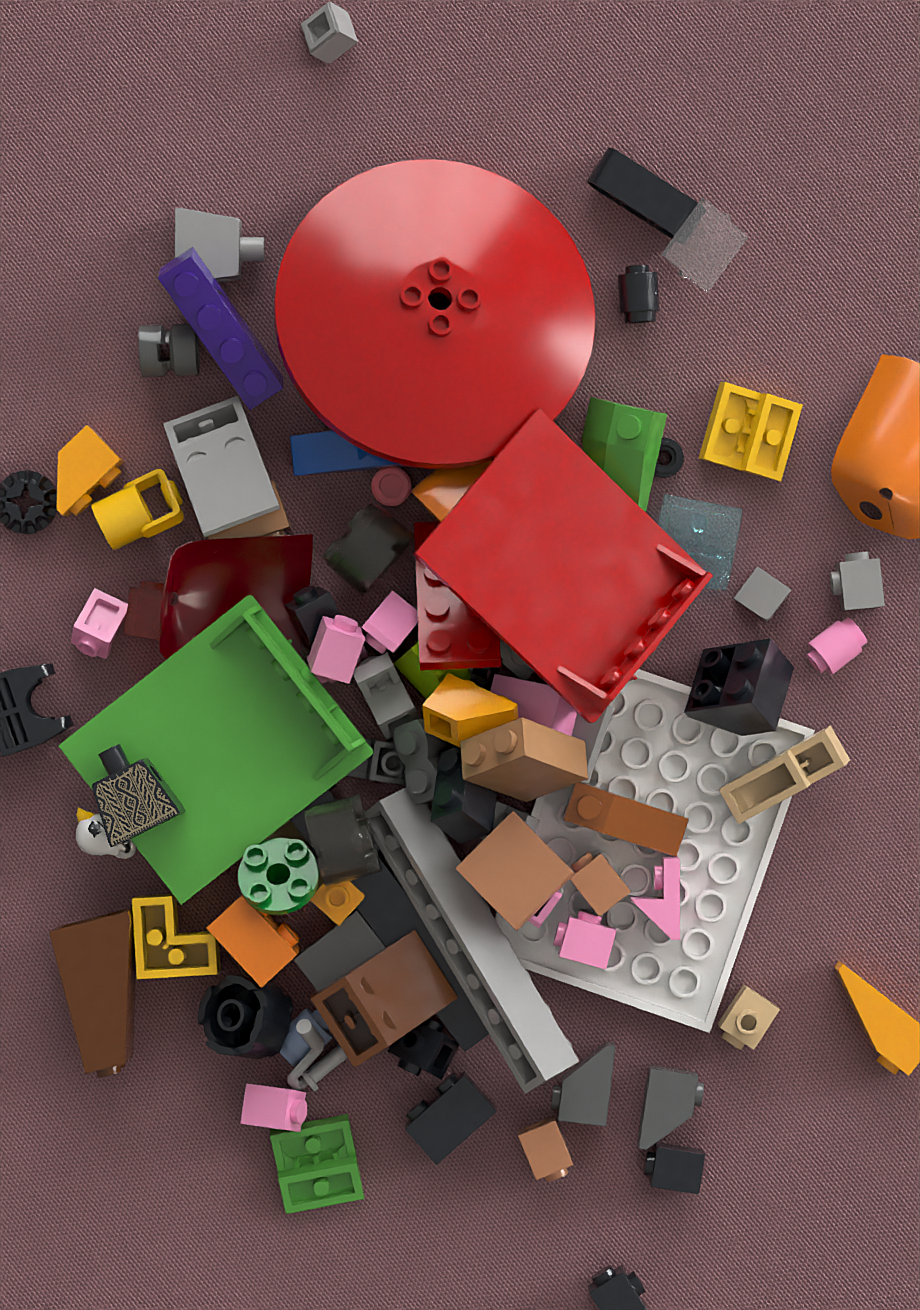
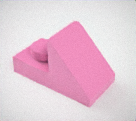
(665, 909)

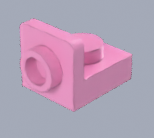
(98, 624)

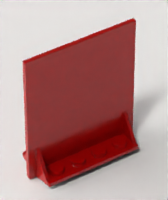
(563, 566)

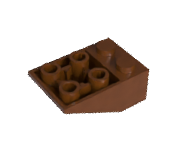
(383, 998)

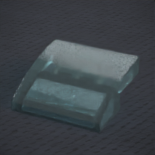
(704, 532)

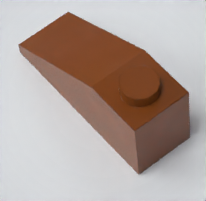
(625, 818)

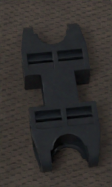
(19, 723)

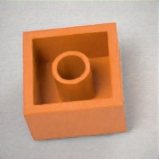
(255, 940)

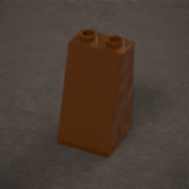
(99, 987)

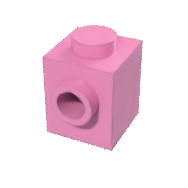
(336, 648)
(585, 939)
(273, 1107)

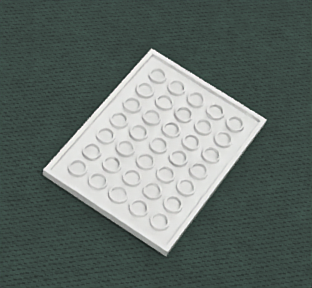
(676, 766)

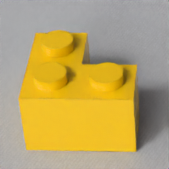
(160, 946)

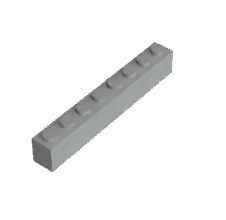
(471, 941)

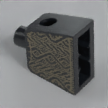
(132, 797)

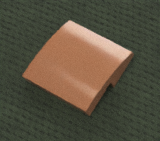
(515, 870)

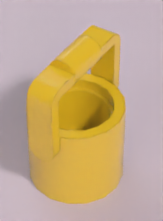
(126, 516)

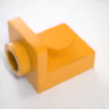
(338, 900)

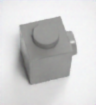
(858, 582)

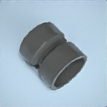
(184, 350)

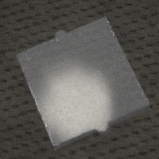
(704, 245)

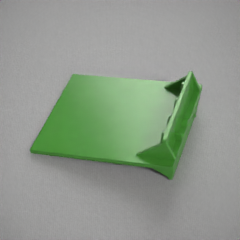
(234, 736)

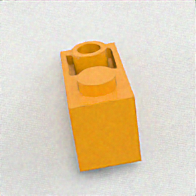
(82, 468)
(463, 710)

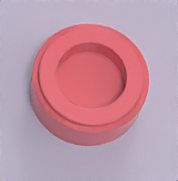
(391, 486)

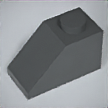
(586, 1088)
(667, 1102)

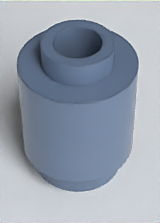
(294, 1046)

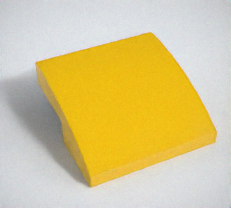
(750, 431)

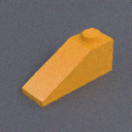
(885, 1024)

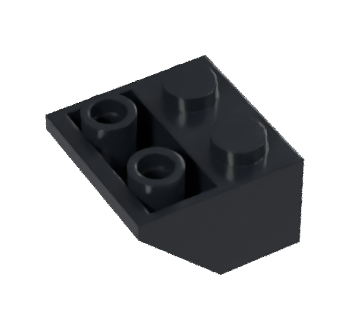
(740, 687)

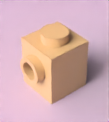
(747, 1018)

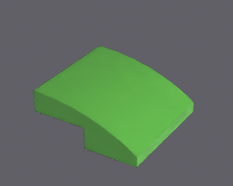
(317, 1164)

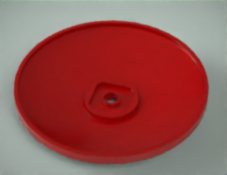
(420, 378)

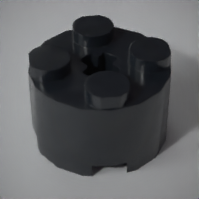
(245, 1018)

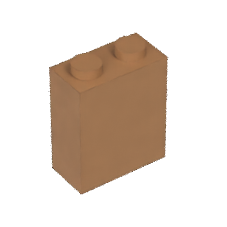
(524, 759)

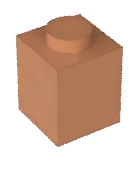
(598, 882)
(546, 1149)

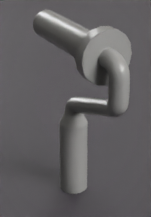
(320, 1068)

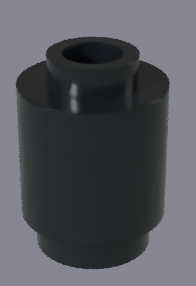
(638, 294)

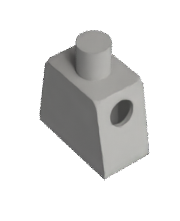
(217, 242)

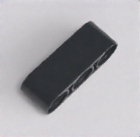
(641, 192)

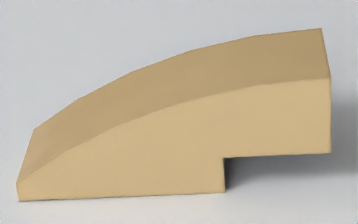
(784, 774)

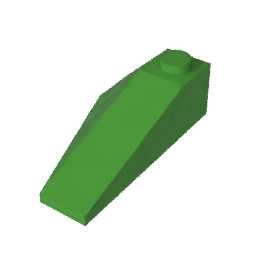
(624, 444)

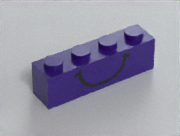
(221, 328)

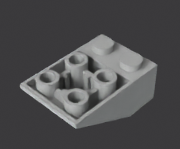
(221, 466)

